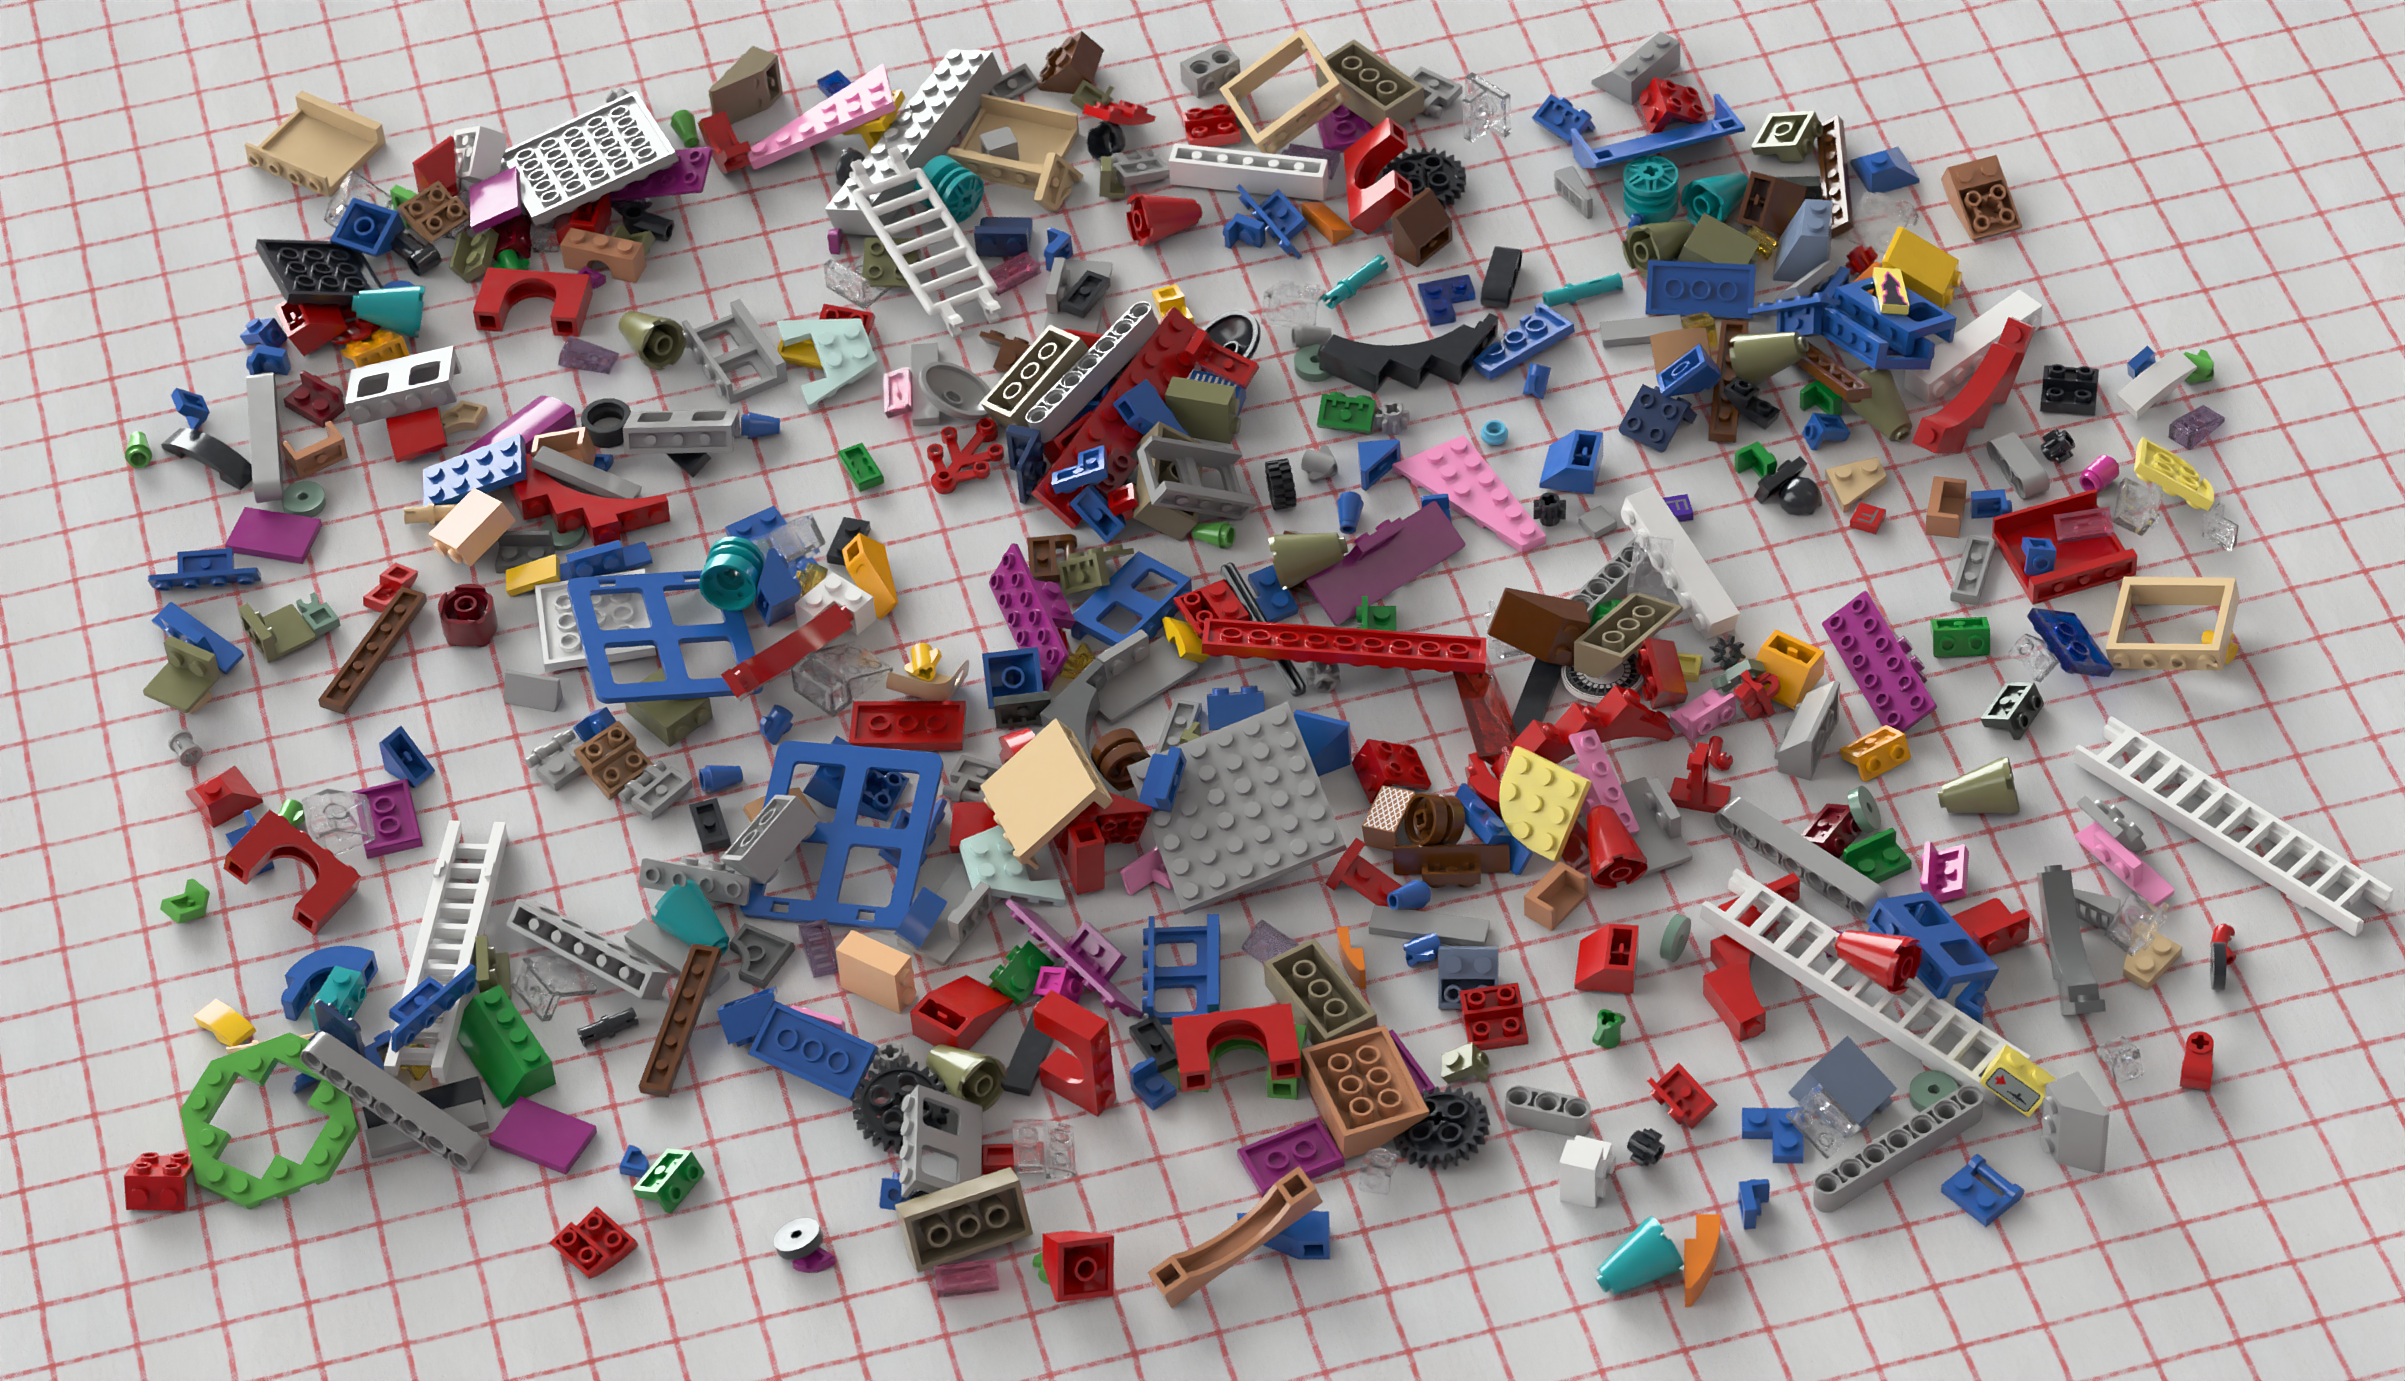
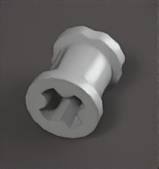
(185, 747)

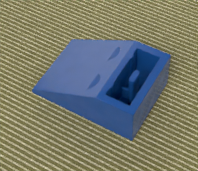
(879, 795)

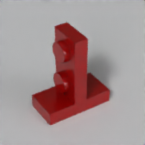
(1220, 361)
(1696, 791)
(1362, 876)

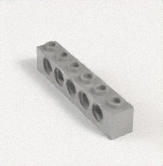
(588, 949)

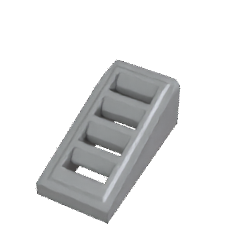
(1573, 190)
(2096, 908)

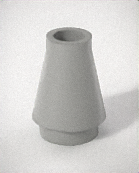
(1308, 334)

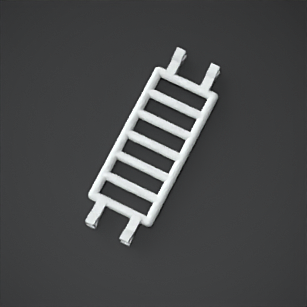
(945, 307)

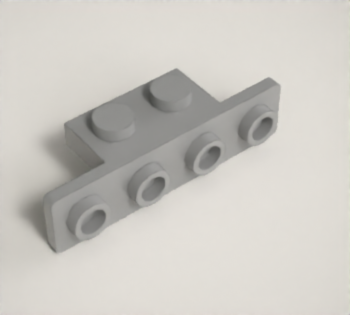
(714, 879)

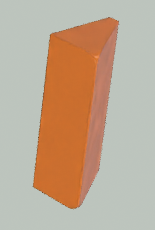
(1326, 221)

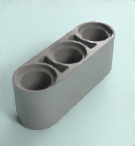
(2018, 465)
(1547, 1111)

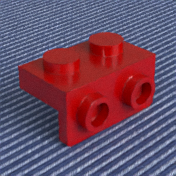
(1684, 1096)

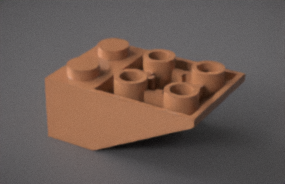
(1981, 197)

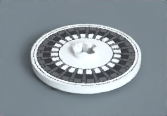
(1595, 689)

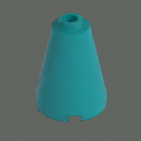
(1714, 196)
(392, 308)
(690, 917)
(1640, 1259)

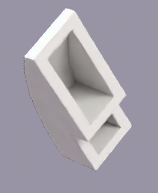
(2155, 383)

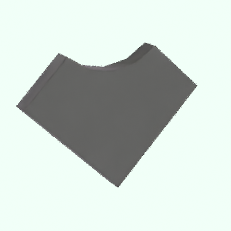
(760, 954)

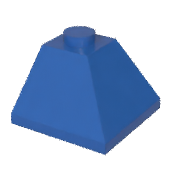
(1884, 171)
(367, 228)
(1689, 374)
(1012, 673)
(1326, 741)
(745, 1016)

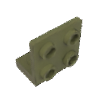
(880, 267)
(1088, 571)
(276, 632)
(184, 677)

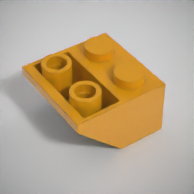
(1795, 665)

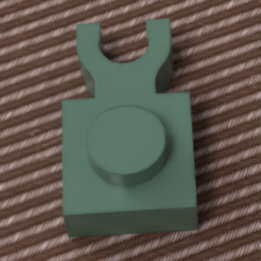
(318, 617)
(1732, 675)

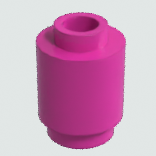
(2099, 473)

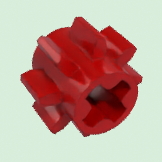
(1860, 259)

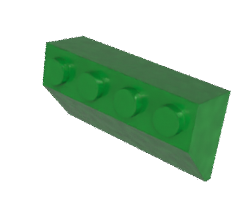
(504, 1048)

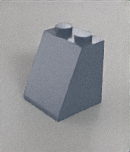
(1804, 241)
(1851, 1082)

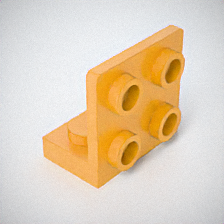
(379, 348)

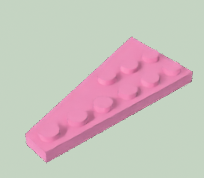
(847, 109)
(1472, 491)

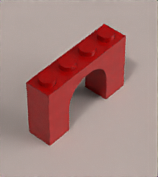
(1369, 202)
(507, 287)
(275, 839)
(1085, 858)
(1267, 1025)
(1090, 1076)

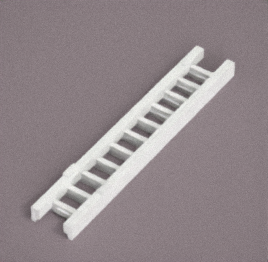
(2241, 811)
(477, 913)
(1823, 939)

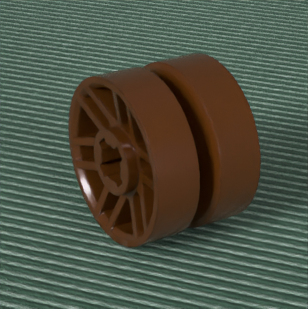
(1116, 752)
(1434, 819)

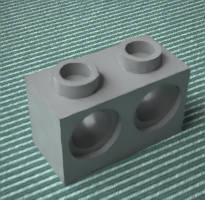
(1209, 70)

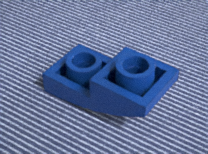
(921, 917)

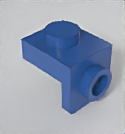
(264, 331)
(1989, 504)
(891, 1192)

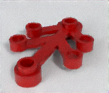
(946, 480)

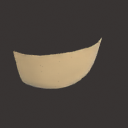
(938, 689)

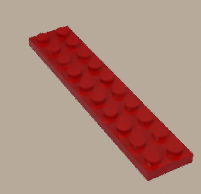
(1157, 362)
(1344, 646)

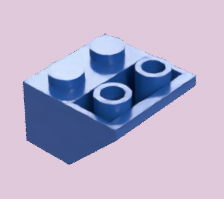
(1574, 462)
(776, 589)
(1231, 707)

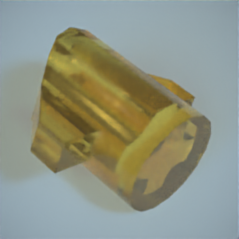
(1767, 243)
(811, 577)

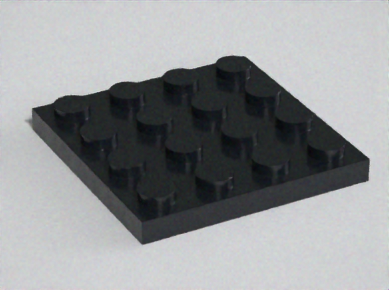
(316, 271)

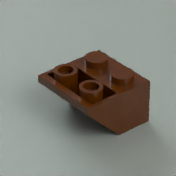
(1070, 64)
(1770, 202)
(1420, 228)

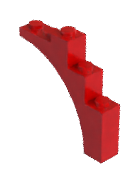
(570, 509)
(1614, 717)

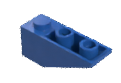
(1144, 408)
(1305, 1238)

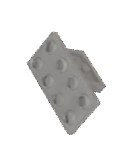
(1062, 278)
(1139, 673)
(1658, 824)
(958, 919)

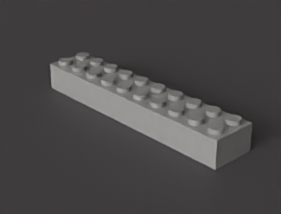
(920, 132)

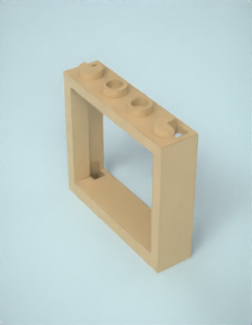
(1302, 115)
(2173, 591)

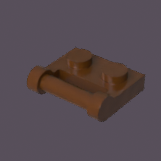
(1043, 555)

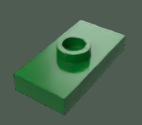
(860, 467)

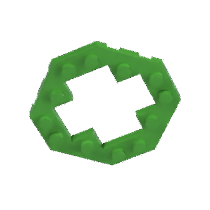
(282, 1175)

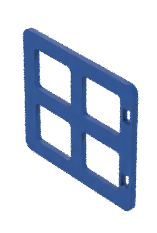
(661, 634)
(844, 834)

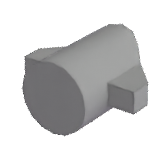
(1319, 464)

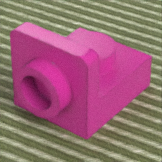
(1060, 981)

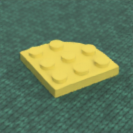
(2172, 474)
(1540, 802)

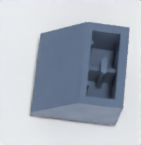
(1464, 970)

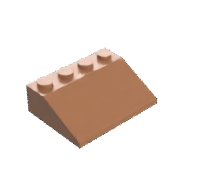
(1362, 1089)

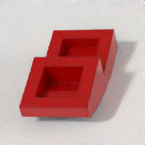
(390, 583)

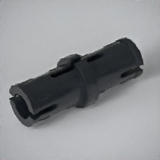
(607, 1026)

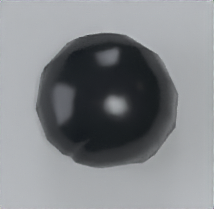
(1105, 140)
(844, 164)
(1800, 496)

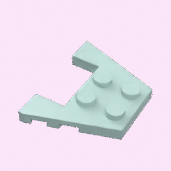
(841, 350)
(992, 861)

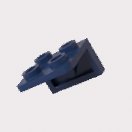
(1003, 236)
(1655, 418)
(1026, 458)
(338, 1026)

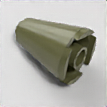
(1655, 242)
(653, 338)
(1766, 354)
(1885, 408)
(1305, 555)
(1983, 790)
(968, 1074)

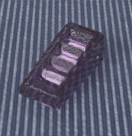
(574, 357)
(2190, 438)
(813, 930)

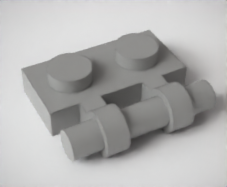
(1436, 90)
(1139, 167)
(563, 767)
(969, 773)
(660, 793)

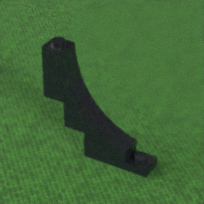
(1410, 364)

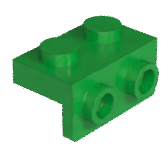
(1020, 973)

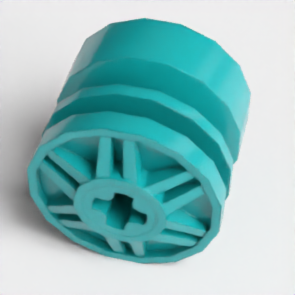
(955, 185)
(1651, 189)
(731, 573)

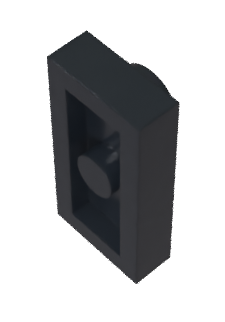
(1085, 294)
(1771, 484)
(846, 533)
(709, 825)
(1154, 1042)

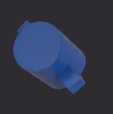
(1537, 380)
(776, 724)
(1422, 949)

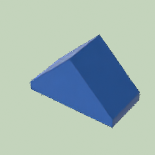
(1376, 459)
(404, 758)

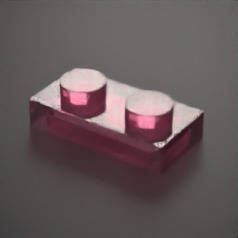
(1014, 272)
(898, 392)
(2083, 525)
(966, 1278)

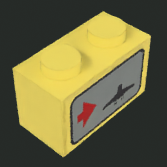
(2016, 1080)

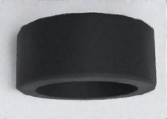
(603, 409)

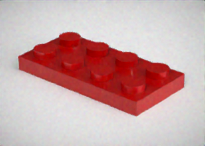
(908, 725)

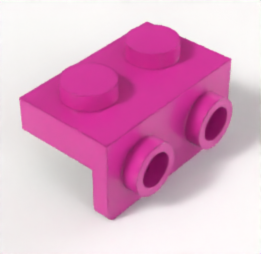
(1945, 872)

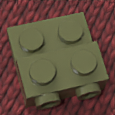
(1788, 135)

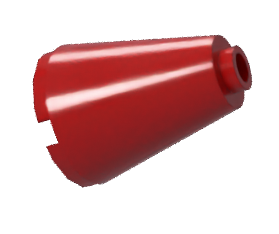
(1160, 217)
(1612, 850)
(1881, 957)

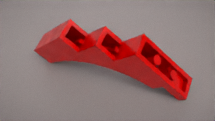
(1991, 383)
(781, 656)
(1730, 986)

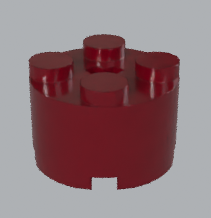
(468, 616)

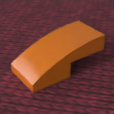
(1351, 958)

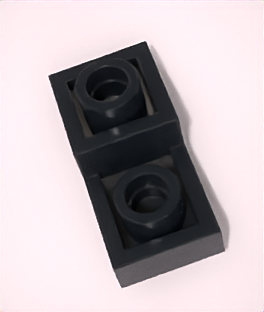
(1745, 399)

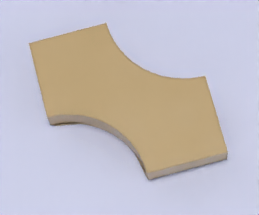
(463, 417)

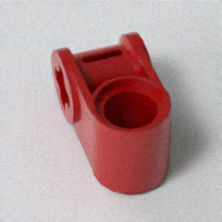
(2197, 1061)

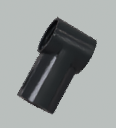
(638, 220)
(418, 256)

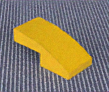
(1168, 297)
(1185, 638)
(225, 1022)

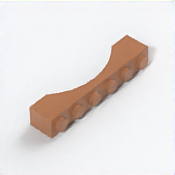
(1278, 1209)

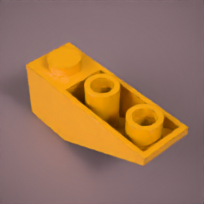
(871, 572)

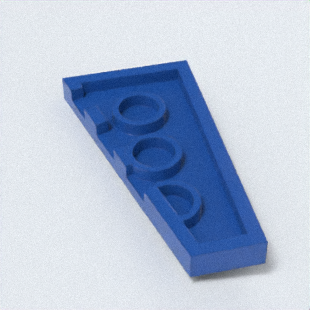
(1529, 338)

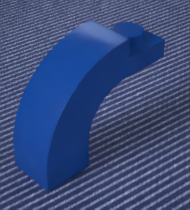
(311, 972)

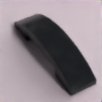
(211, 452)

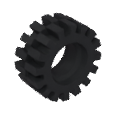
(1280, 484)

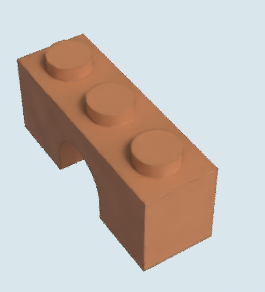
(622, 256)

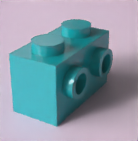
(342, 989)

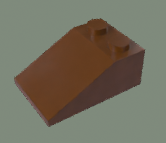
(1540, 624)

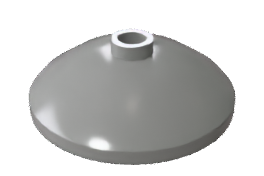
(954, 390)

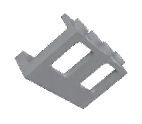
(753, 350)
(395, 379)
(681, 431)
(1189, 493)
(963, 1147)

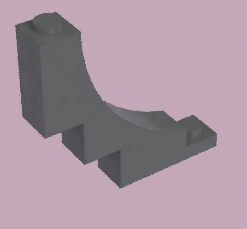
(1078, 707)
(2062, 932)

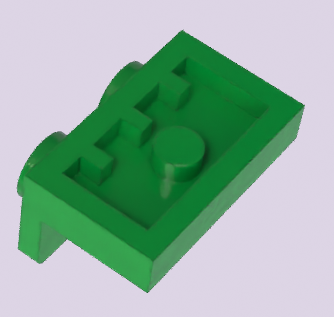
(1347, 413)
(1376, 616)
(1960, 636)
(1877, 857)
(670, 1178)

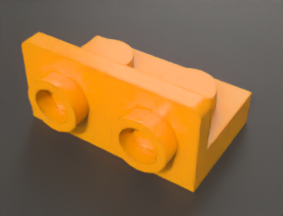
(1877, 752)

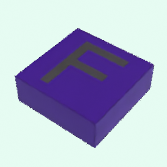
(1680, 507)

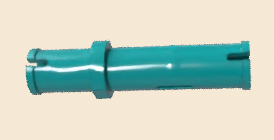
(1348, 286)
(1572, 293)

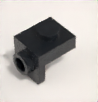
(690, 462)

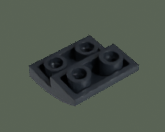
(2069, 389)

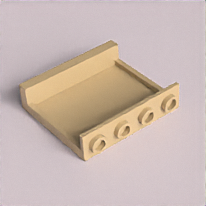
(1035, 128)
(318, 145)
(1043, 790)

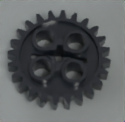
(1440, 173)
(888, 1085)
(1448, 1133)

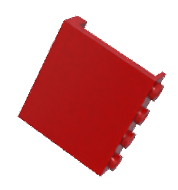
(2077, 563)

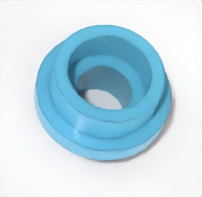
(1494, 432)

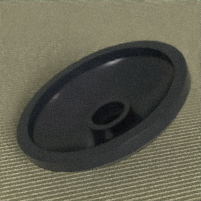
(1235, 331)

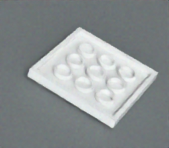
(560, 633)

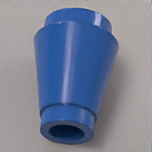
(759, 425)
(1349, 511)
(719, 777)
(1411, 895)

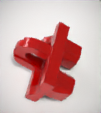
(1754, 697)

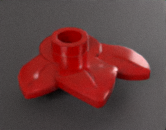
(357, 331)

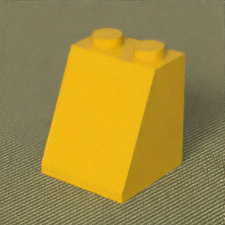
(1923, 267)

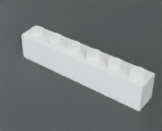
(1252, 170)
(1969, 346)
(1689, 574)

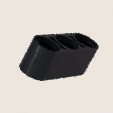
(1501, 277)

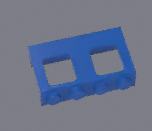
(1898, 330)
(1872, 348)
(1122, 593)
(1938, 939)
(1202, 976)

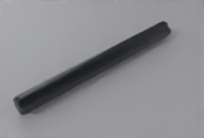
(1285, 667)

